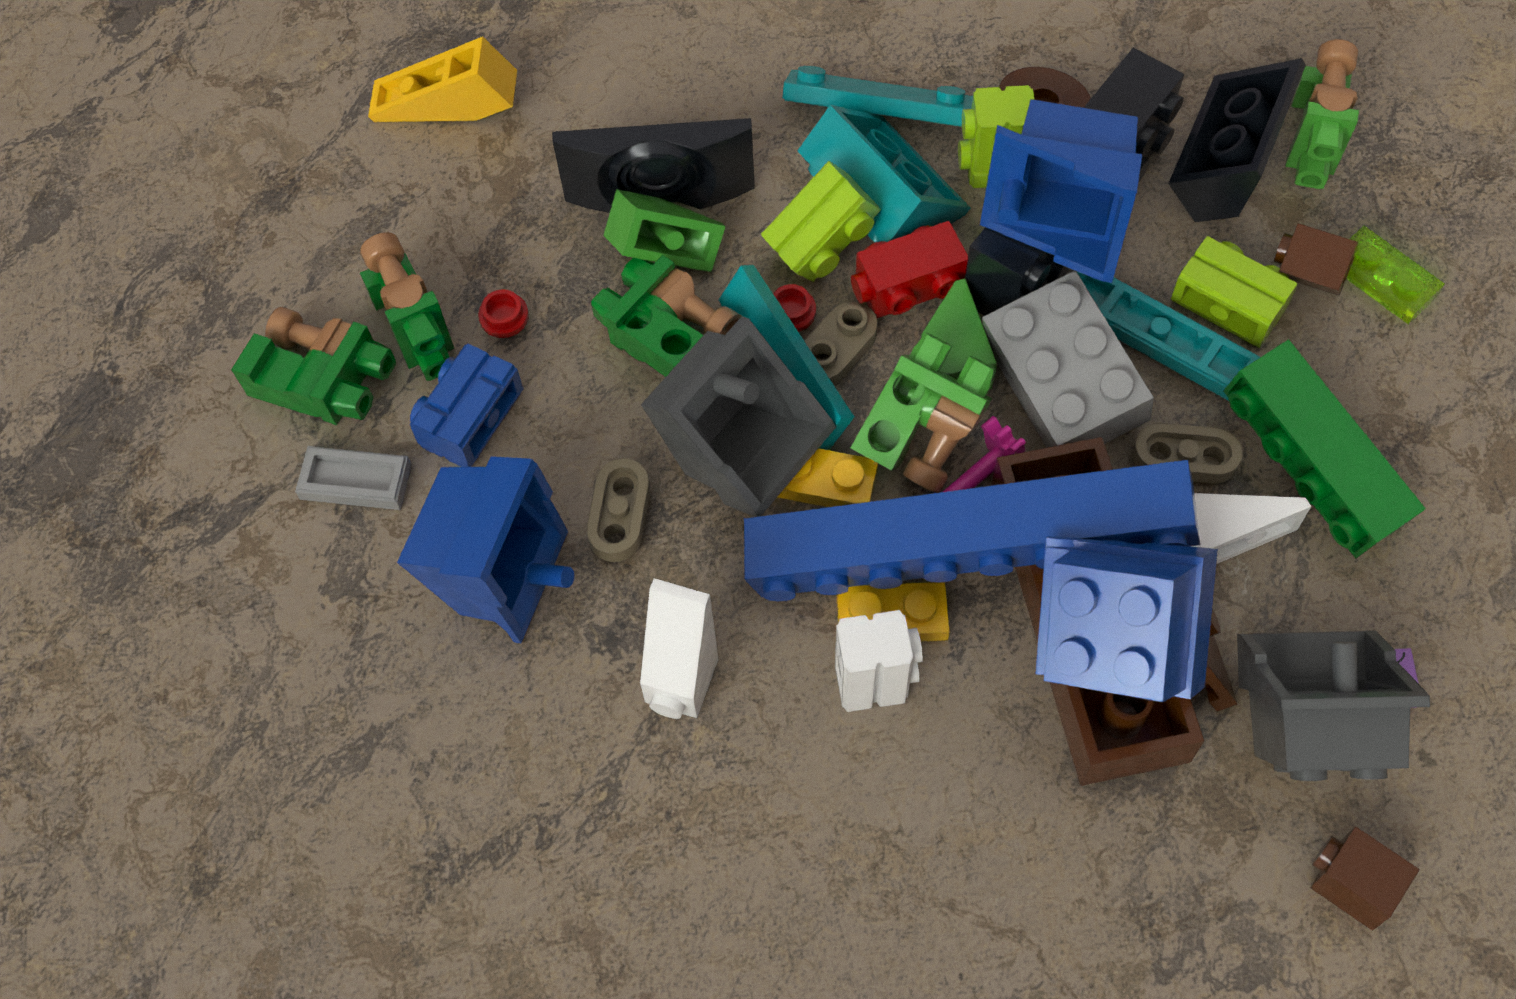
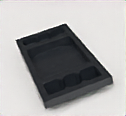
(674, 162)

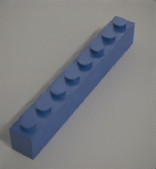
(965, 530)

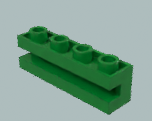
(1322, 449)

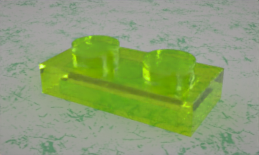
(1391, 276)

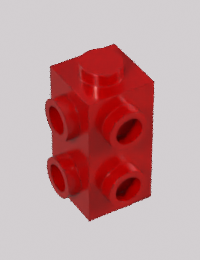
(909, 269)

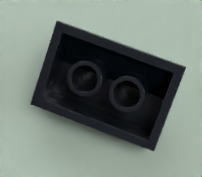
(1234, 139)

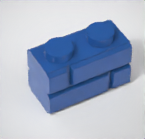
(465, 405)

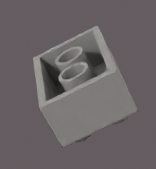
(1067, 365)

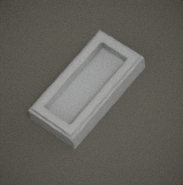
(353, 477)

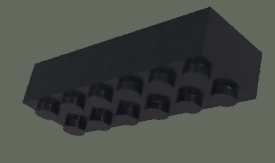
(1007, 269)

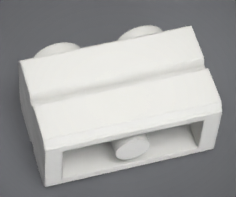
(876, 660)

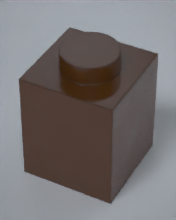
(1316, 258)
(1362, 877)

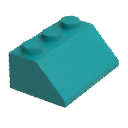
(885, 169)

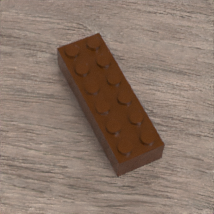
(1104, 730)

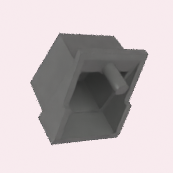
(738, 418)
(1328, 702)

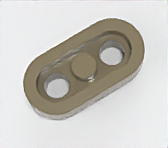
(843, 342)
(1190, 444)
(618, 513)

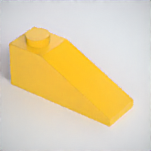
(450, 86)

